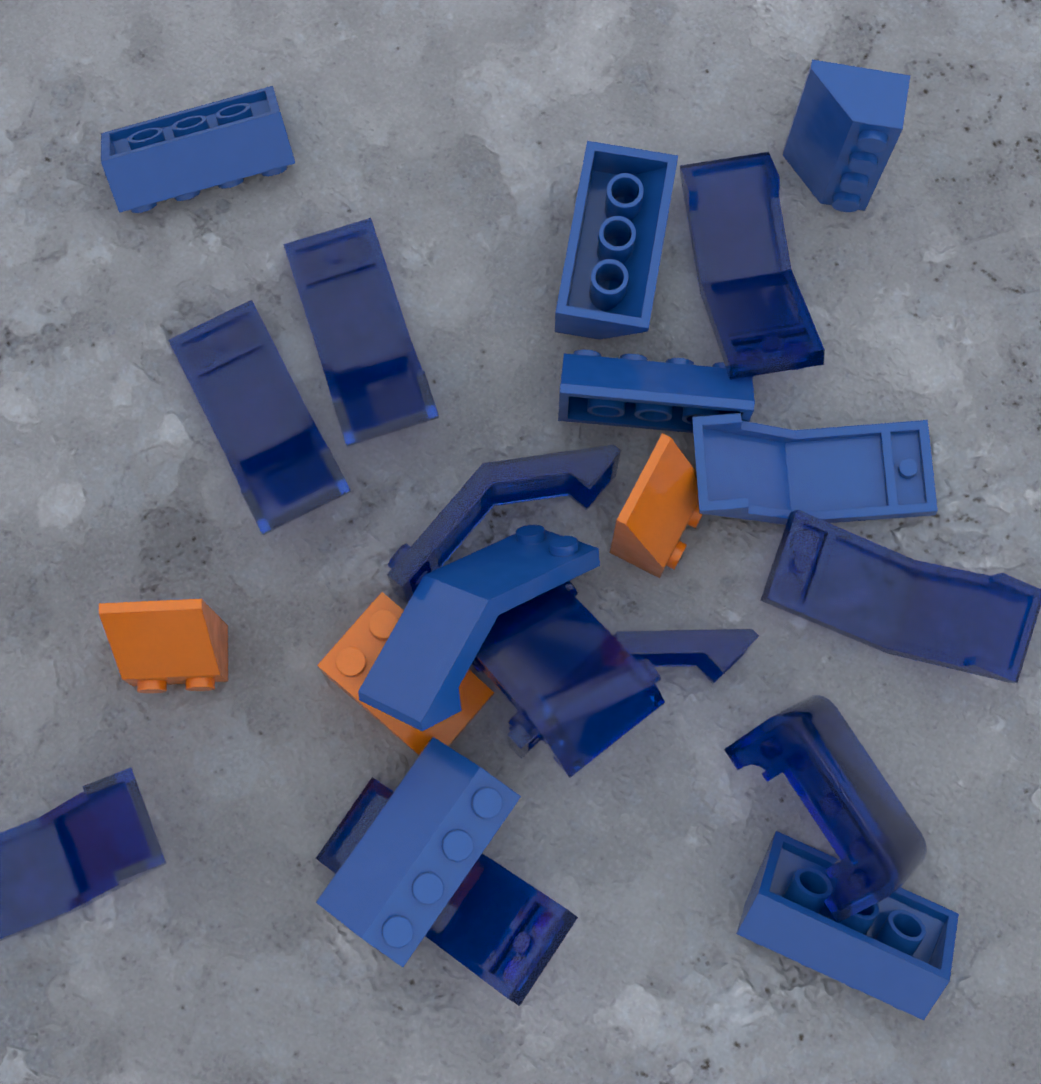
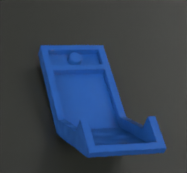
(824, 472)
(454, 612)

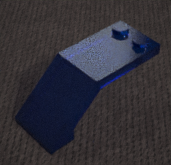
(747, 267)
(360, 332)
(259, 417)
(572, 473)
(902, 603)
(708, 650)
(76, 853)
(492, 921)

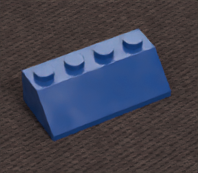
(845, 131)
(196, 150)
(615, 242)
(648, 393)
(418, 851)
(888, 951)

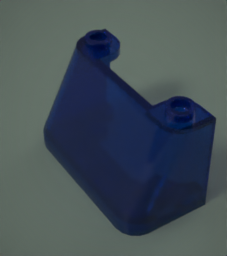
(568, 676)
(844, 796)

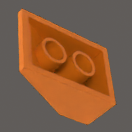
(658, 511)
(167, 643)
(357, 651)

